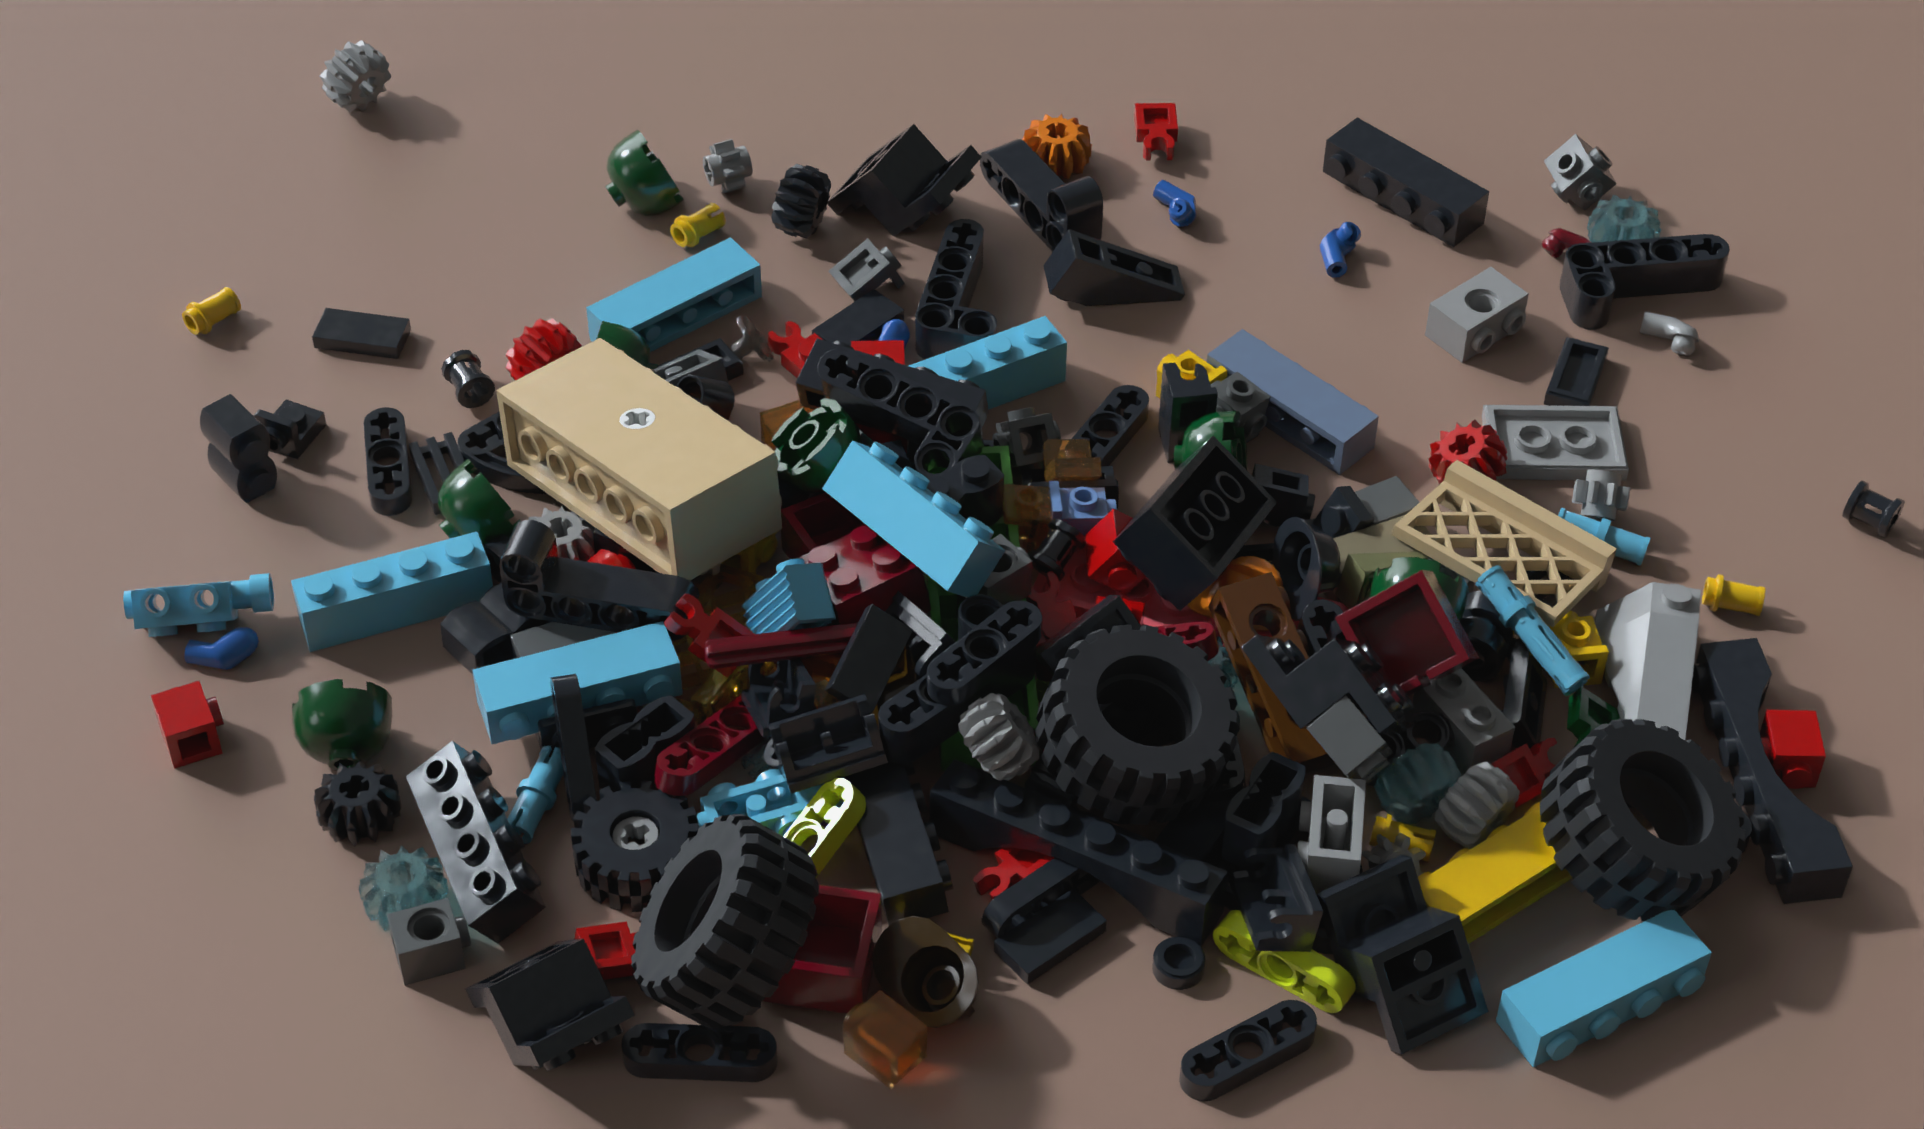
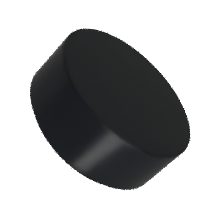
(1178, 963)

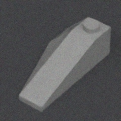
(1652, 652)

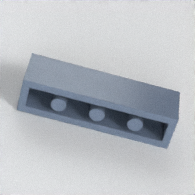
(1301, 404)

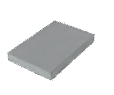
(1558, 440)

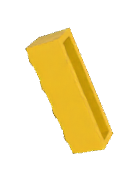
(1496, 876)

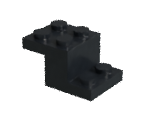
(906, 181)
(1318, 683)
(1402, 953)
(551, 1005)

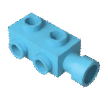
(187, 605)
(763, 801)

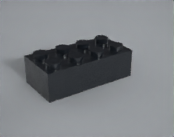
(1195, 523)

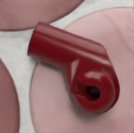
(1560, 240)

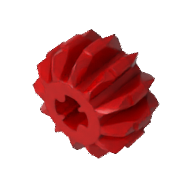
(539, 347)
(1472, 445)

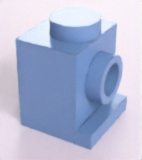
(1079, 506)

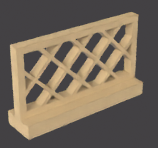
(1513, 525)

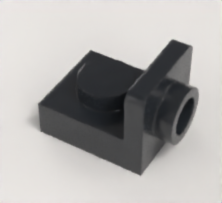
(292, 427)
(1342, 514)

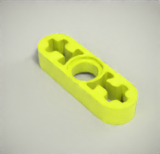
(840, 820)
(1300, 973)

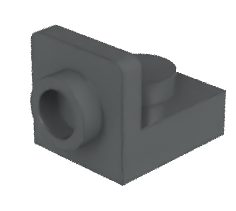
(866, 270)

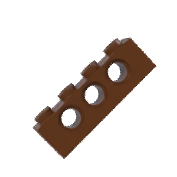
(1265, 604)

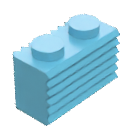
(790, 599)

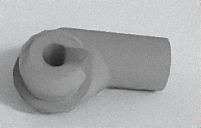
(1668, 327)

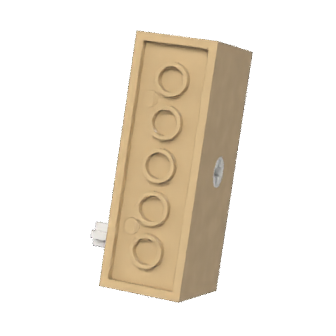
(641, 460)

